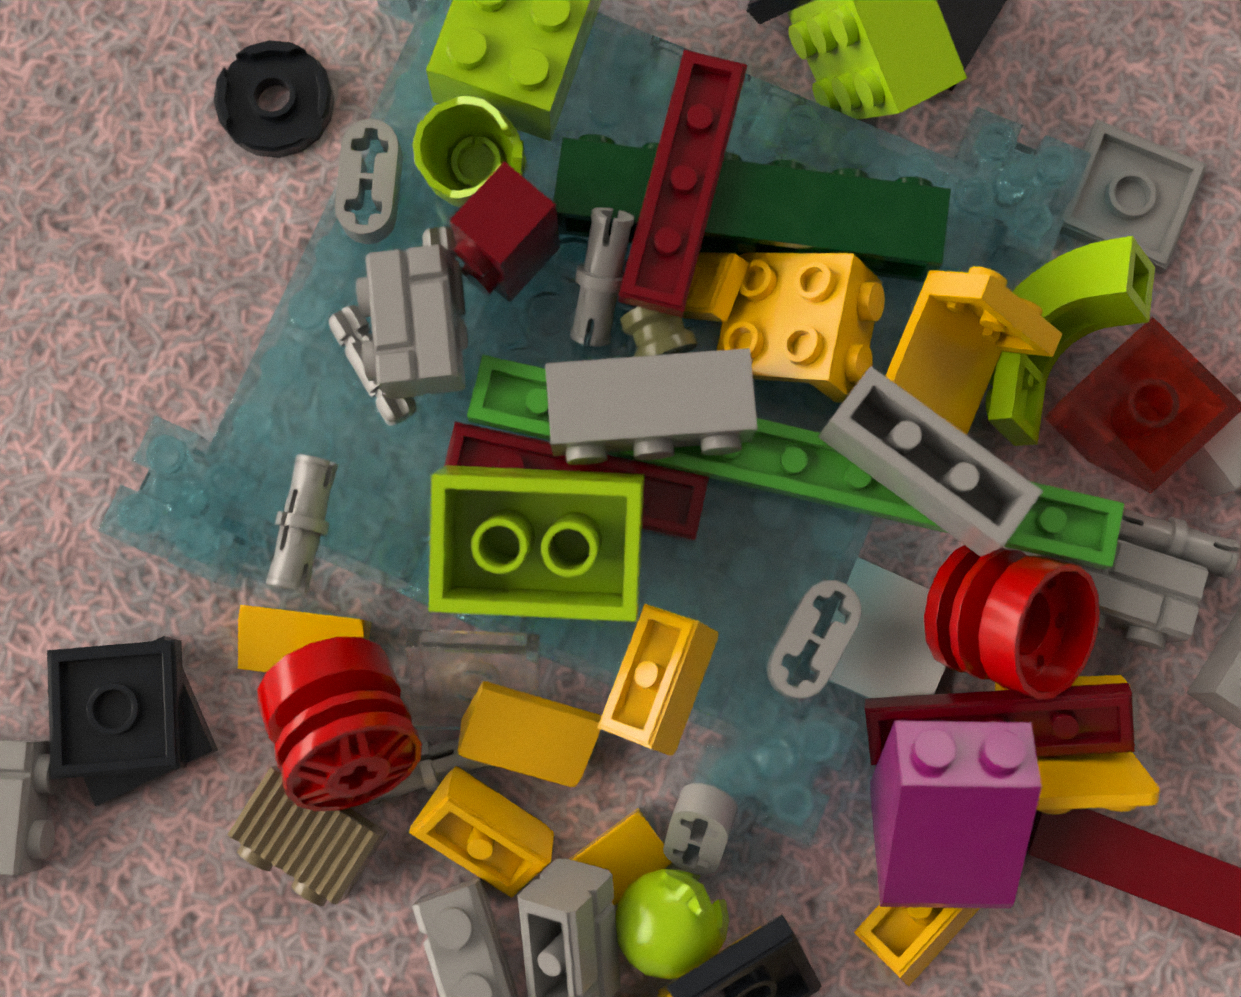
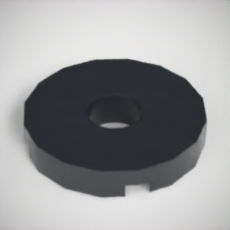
(279, 131)

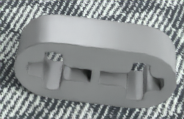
(354, 180)
(827, 647)
(700, 828)

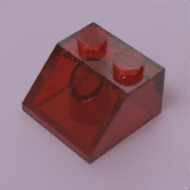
(1144, 409)

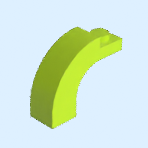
(1079, 294)

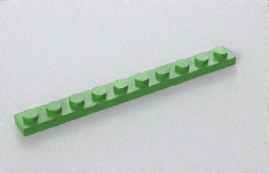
(804, 467)

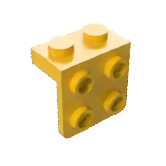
(806, 319)
(958, 337)
(1094, 780)

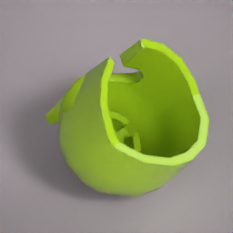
(463, 146)
(669, 923)

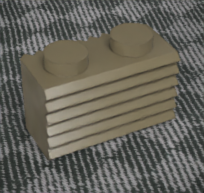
(316, 848)

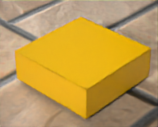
(715, 286)

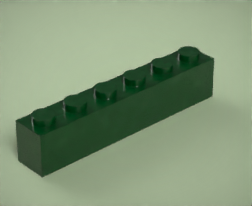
(769, 207)

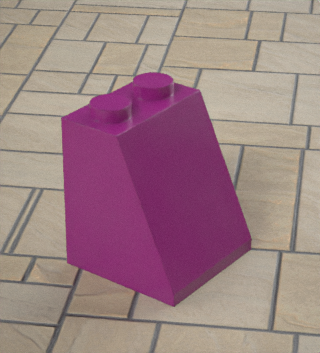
(953, 813)

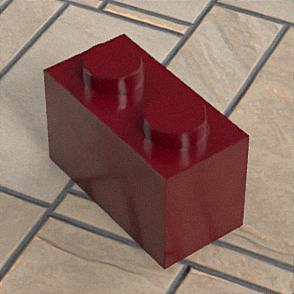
(505, 233)

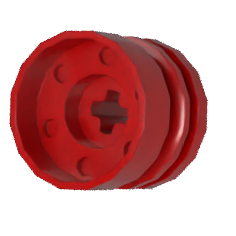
(1013, 619)
(338, 724)

